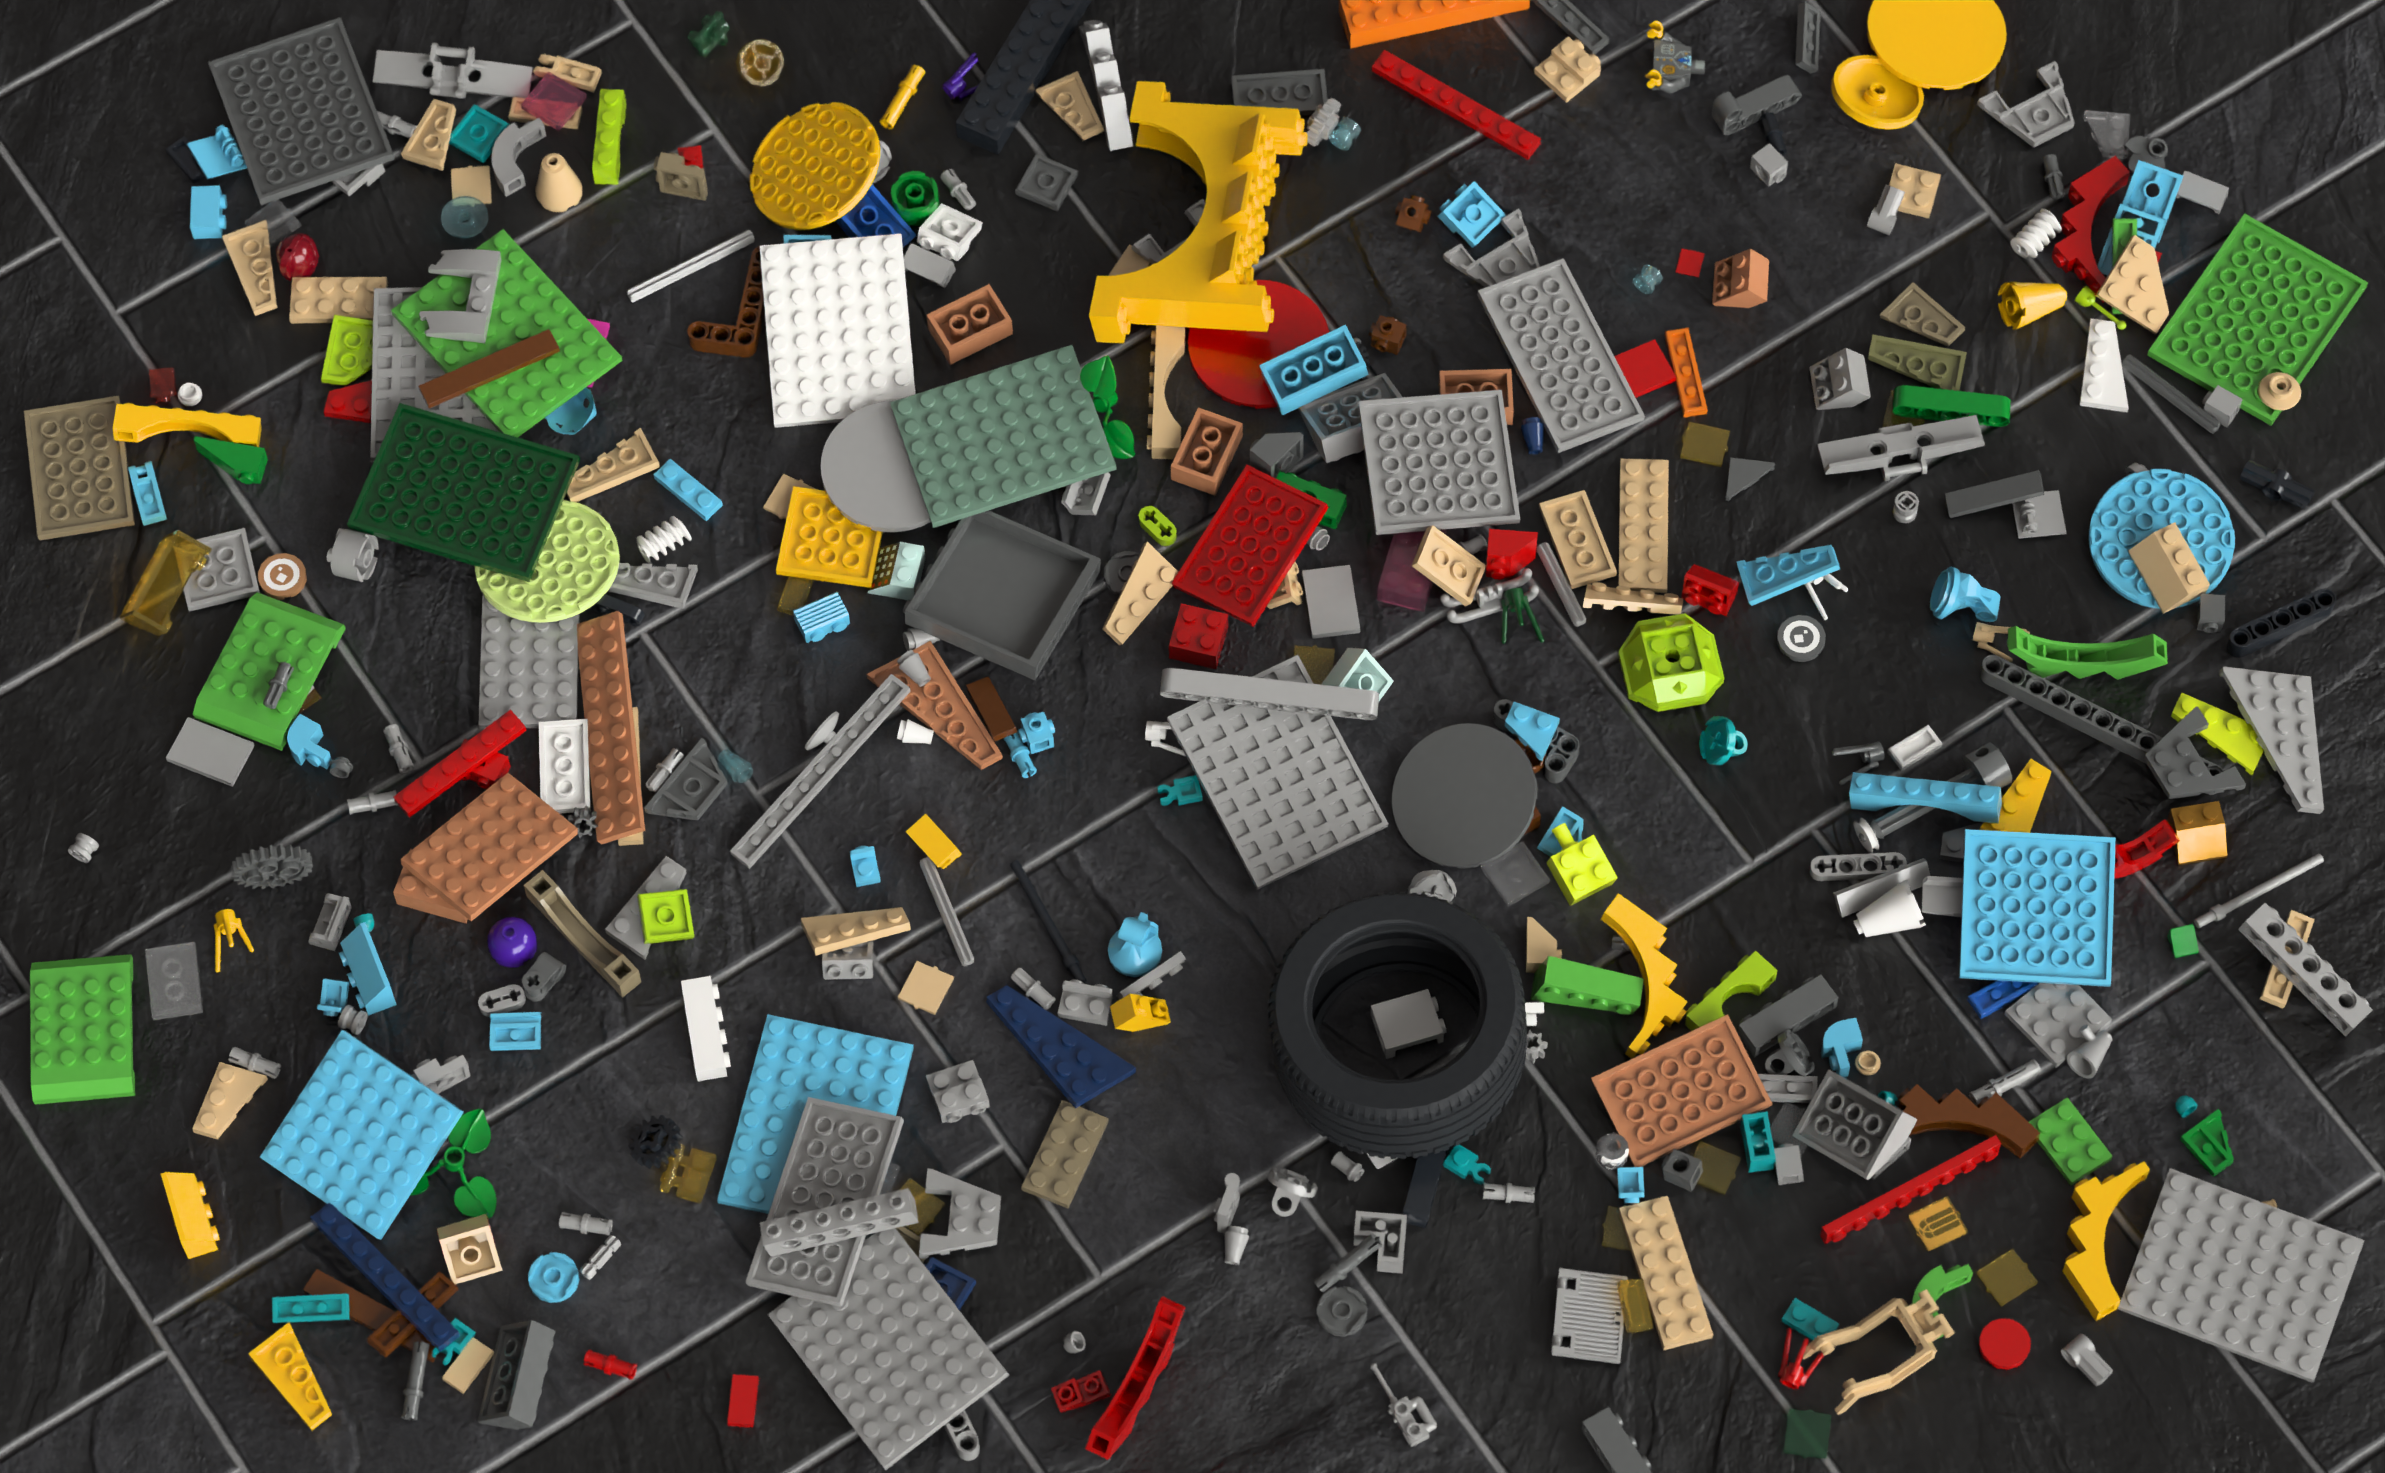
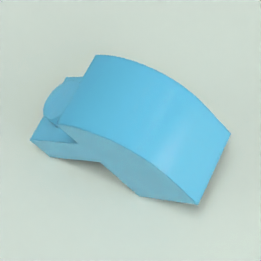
(303, 742)
(1838, 1040)

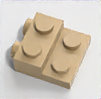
(1568, 69)

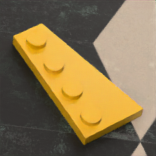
(2022, 800)
(288, 1370)

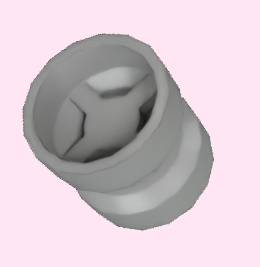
(1902, 511)

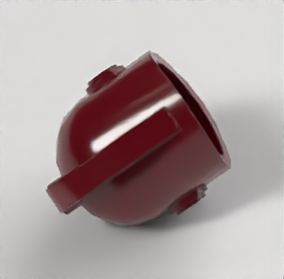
(297, 256)

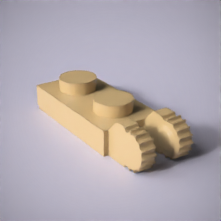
(573, 72)

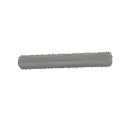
(1561, 584)

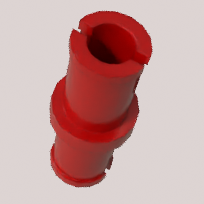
(610, 1364)

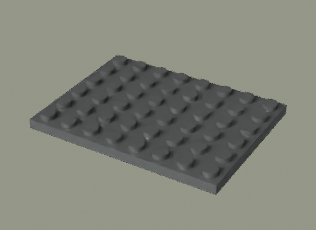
(301, 111)

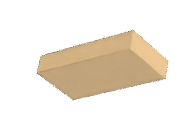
(468, 1365)

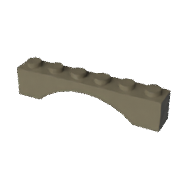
(598, 952)

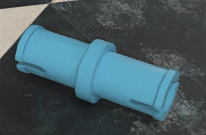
(1020, 755)

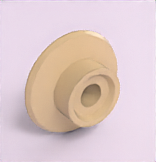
(2277, 398)

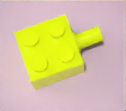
(1580, 866)

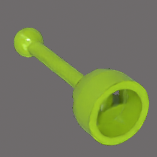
(2087, 298)

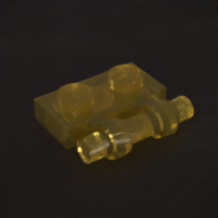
(695, 1175)

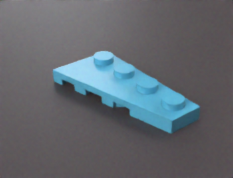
(1779, 574)

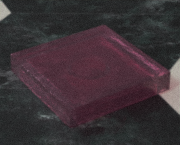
(553, 101)

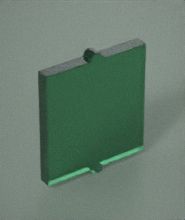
(1807, 1433)

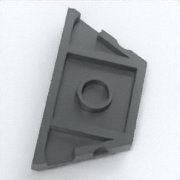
(690, 786)

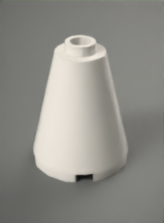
(1890, 913)

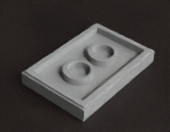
(1331, 601)
(210, 751)

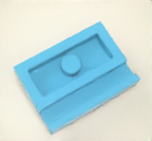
(515, 1031)

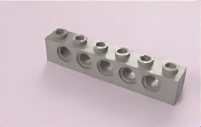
(2306, 982)
(839, 1222)

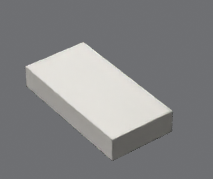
(1914, 747)

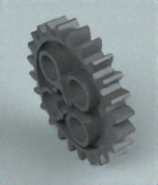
(271, 866)

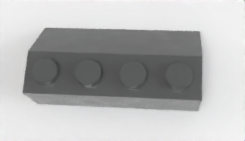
(516, 1375)

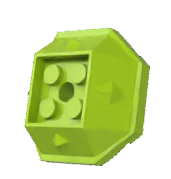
(1668, 684)

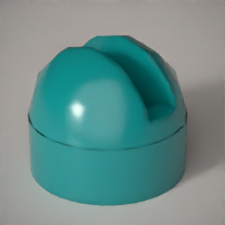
(367, 918)
(1888, 1097)
(2185, 1105)

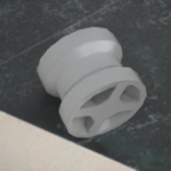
(83, 848)
(352, 1019)

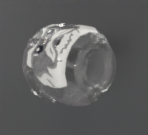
(1612, 1151)

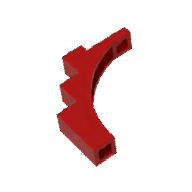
(2087, 196)
(1138, 1384)

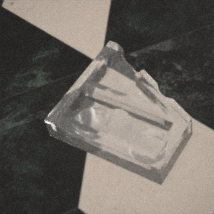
(2110, 132)

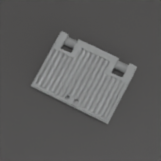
(1588, 1316)

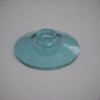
(462, 209)

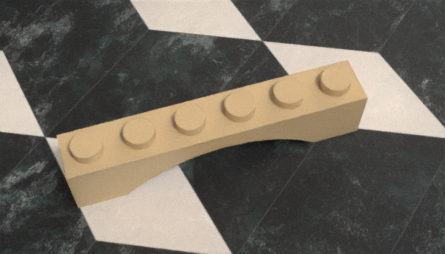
(1165, 430)

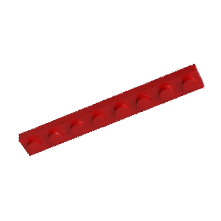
(1456, 104)
(1904, 1193)

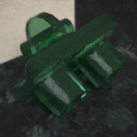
(711, 34)

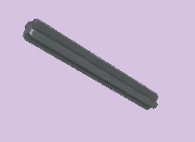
(2171, 393)

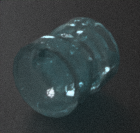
(1344, 134)

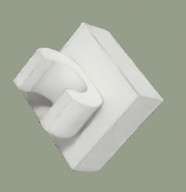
(1531, 1011)

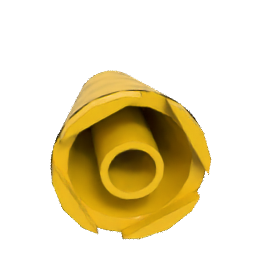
(2029, 301)

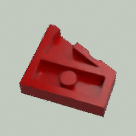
(350, 402)

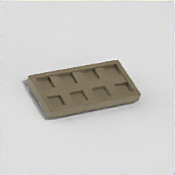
(1065, 1154)

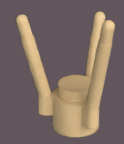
(1985, 633)

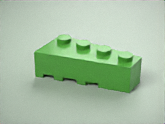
(1586, 986)

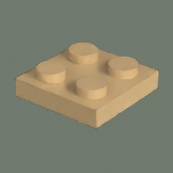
(1919, 189)

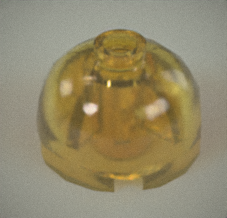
(760, 62)

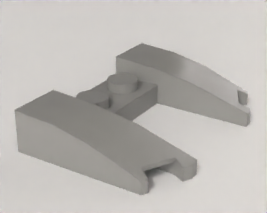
(473, 323)

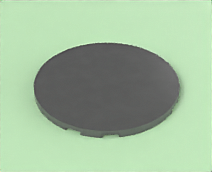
(1464, 795)

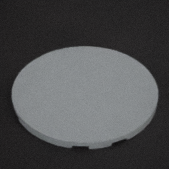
(871, 473)

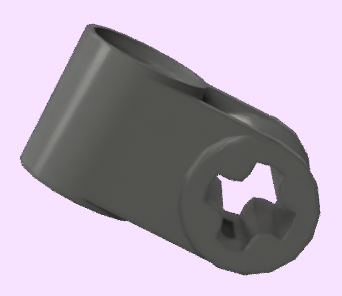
(542, 976)

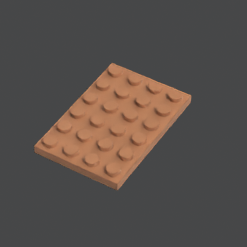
(489, 846)
(1681, 1091)

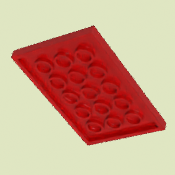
(1250, 545)

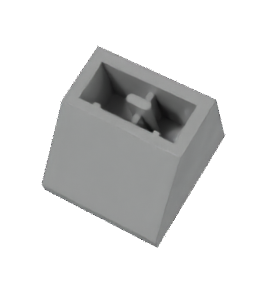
(1840, 380)

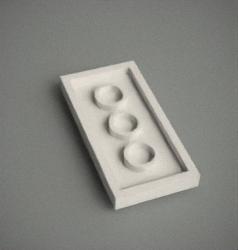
(564, 764)

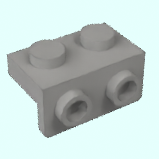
(1086, 495)

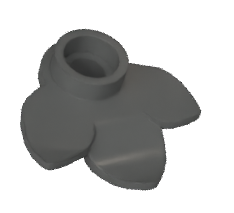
(2142, 150)

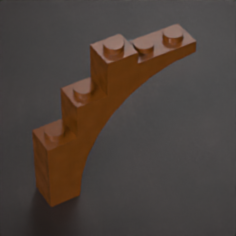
(1958, 1113)

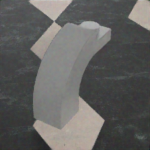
(506, 151)

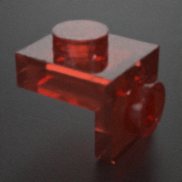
(162, 384)

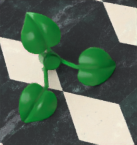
(1101, 380)
(474, 1136)

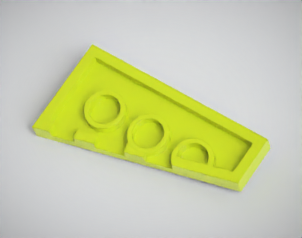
(2224, 731)

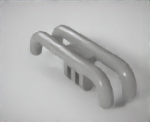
(1488, 598)

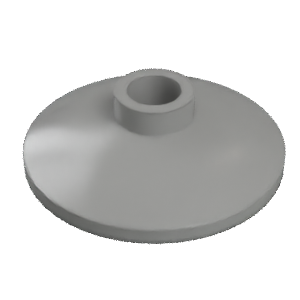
(824, 732)

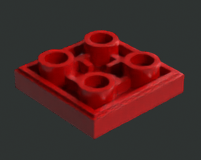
(1645, 368)

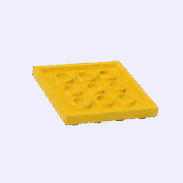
(826, 544)

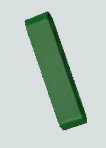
(1951, 404)

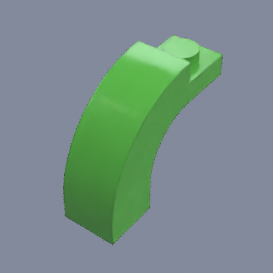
(1938, 1282)

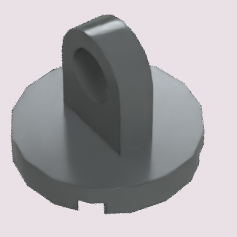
(1792, 1053)

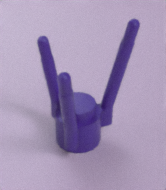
(955, 85)

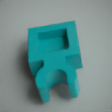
(1185, 790)
(1463, 1162)
(459, 1344)

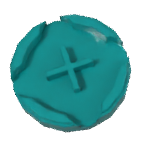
(1719, 741)

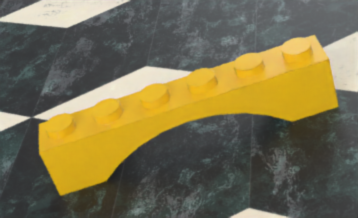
(139, 422)

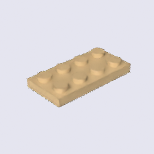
(323, 297)
(1577, 539)

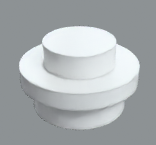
(189, 394)

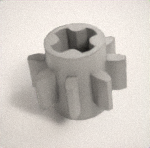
(1535, 1052)

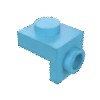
(333, 996)
(1631, 1184)

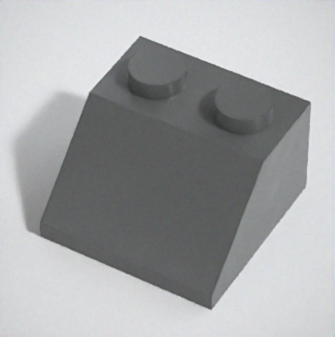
(1276, 452)

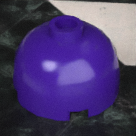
(511, 942)

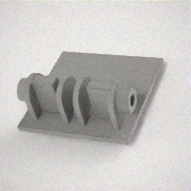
(2039, 516)

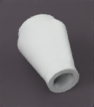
(914, 733)

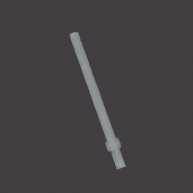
(2219, 911)

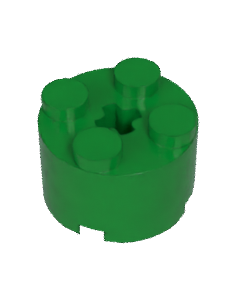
(915, 197)

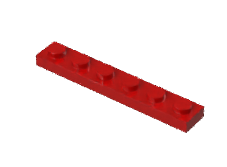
(459, 763)

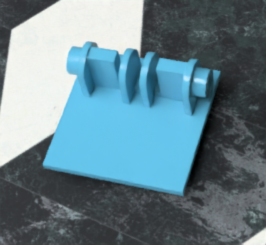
(218, 153)

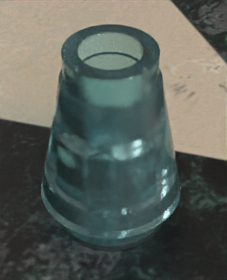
(737, 767)

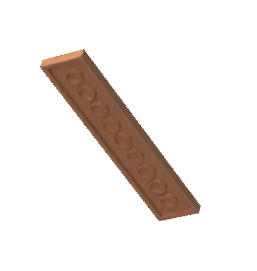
(610, 727)

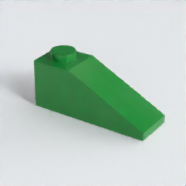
(239, 460)

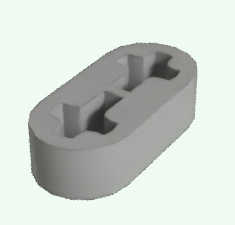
(502, 1000)

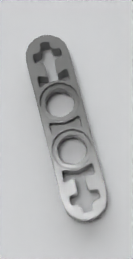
(1857, 862)

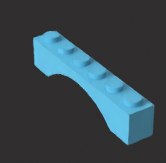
(1973, 801)

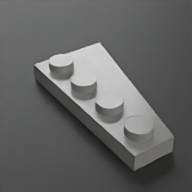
(657, 584)

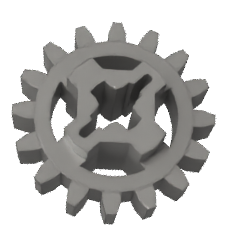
(1323, 121)

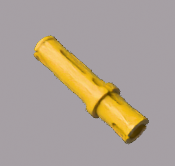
(906, 89)

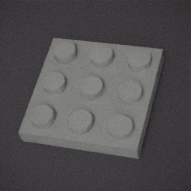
(226, 574)
(2052, 1018)

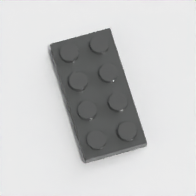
(1290, 90)

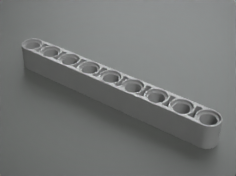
(1269, 694)

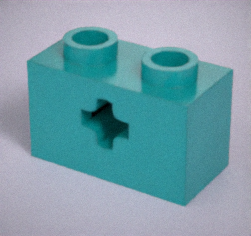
(1758, 1142)

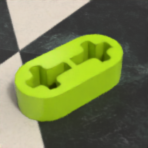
(1160, 522)

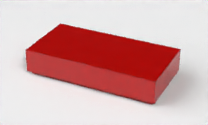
(743, 1400)

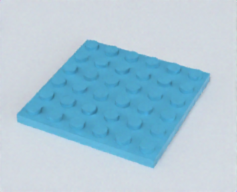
(2037, 907)
(361, 1134)

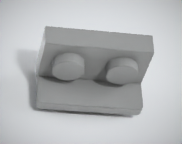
(849, 962)
(1085, 1002)

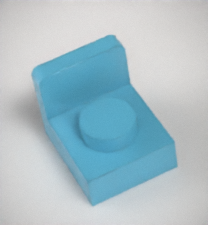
(864, 866)

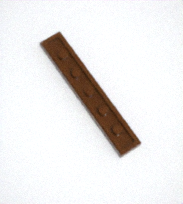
(489, 368)
(361, 1308)

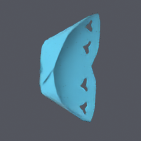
(573, 414)

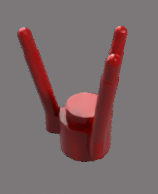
(1793, 1375)

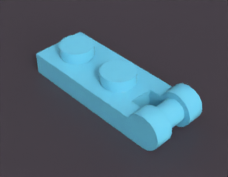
(147, 493)

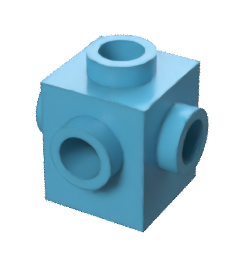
(1037, 732)

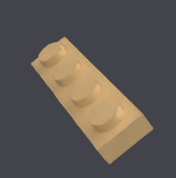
(2277, 986)

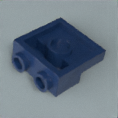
(953, 1282)

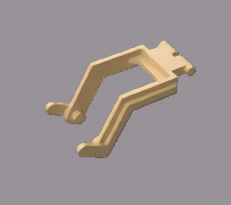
(1918, 1323)

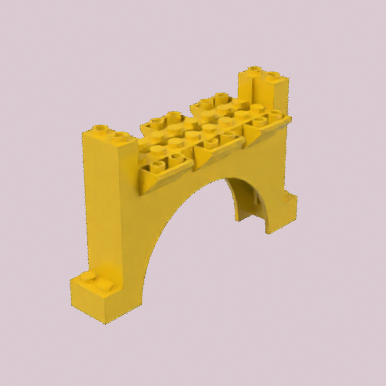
(1212, 272)

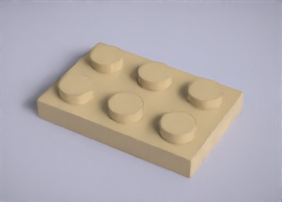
(1448, 565)

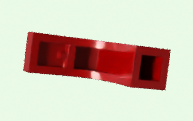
(2144, 850)

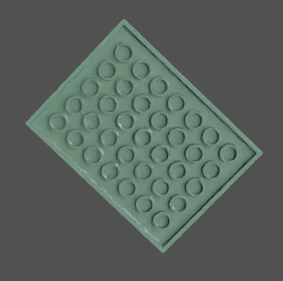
(1002, 436)

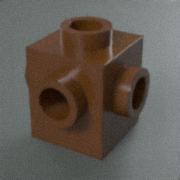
(1414, 222)
(1387, 334)

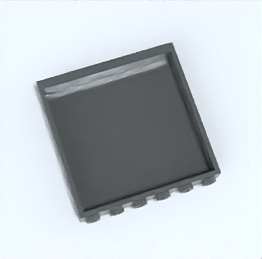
(1002, 592)

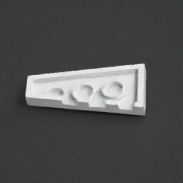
(2103, 374)

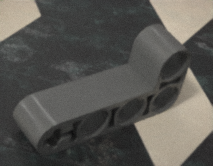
(1748, 109)
(1555, 753)

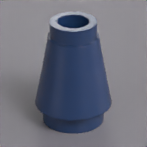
(1532, 431)

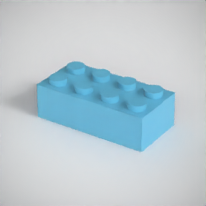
(1313, 369)

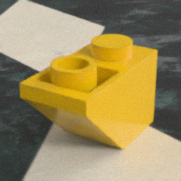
(1139, 1013)

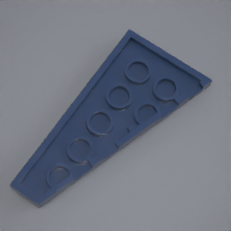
(1066, 1055)

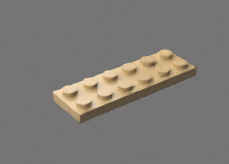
(1643, 525)
(1665, 1272)

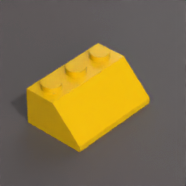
(190, 1213)

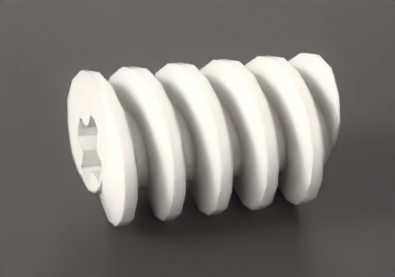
(2036, 234)
(662, 538)

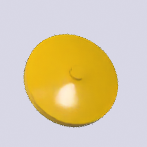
(1874, 94)

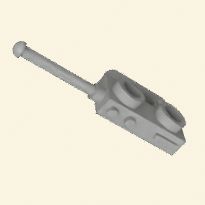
(1401, 1411)

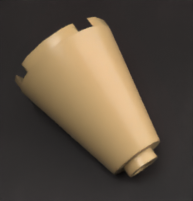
(557, 184)

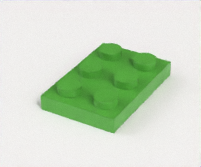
(2070, 1141)

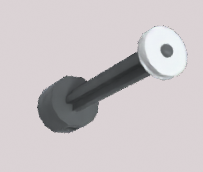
(1981, 767)

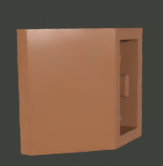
(1741, 280)

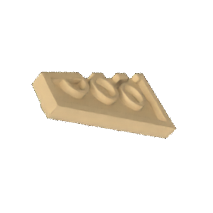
(621, 464)
(849, 929)

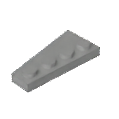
(627, 925)

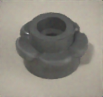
(340, 767)

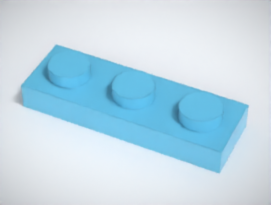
(688, 489)

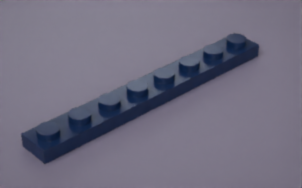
(385, 1277)

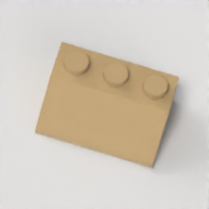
(2169, 568)

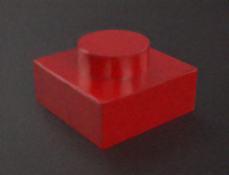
(692, 155)

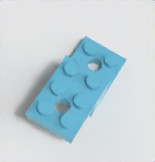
(2149, 211)

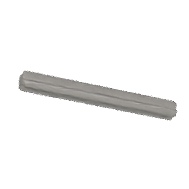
(947, 911)

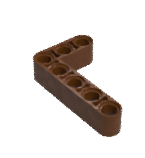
(742, 331)

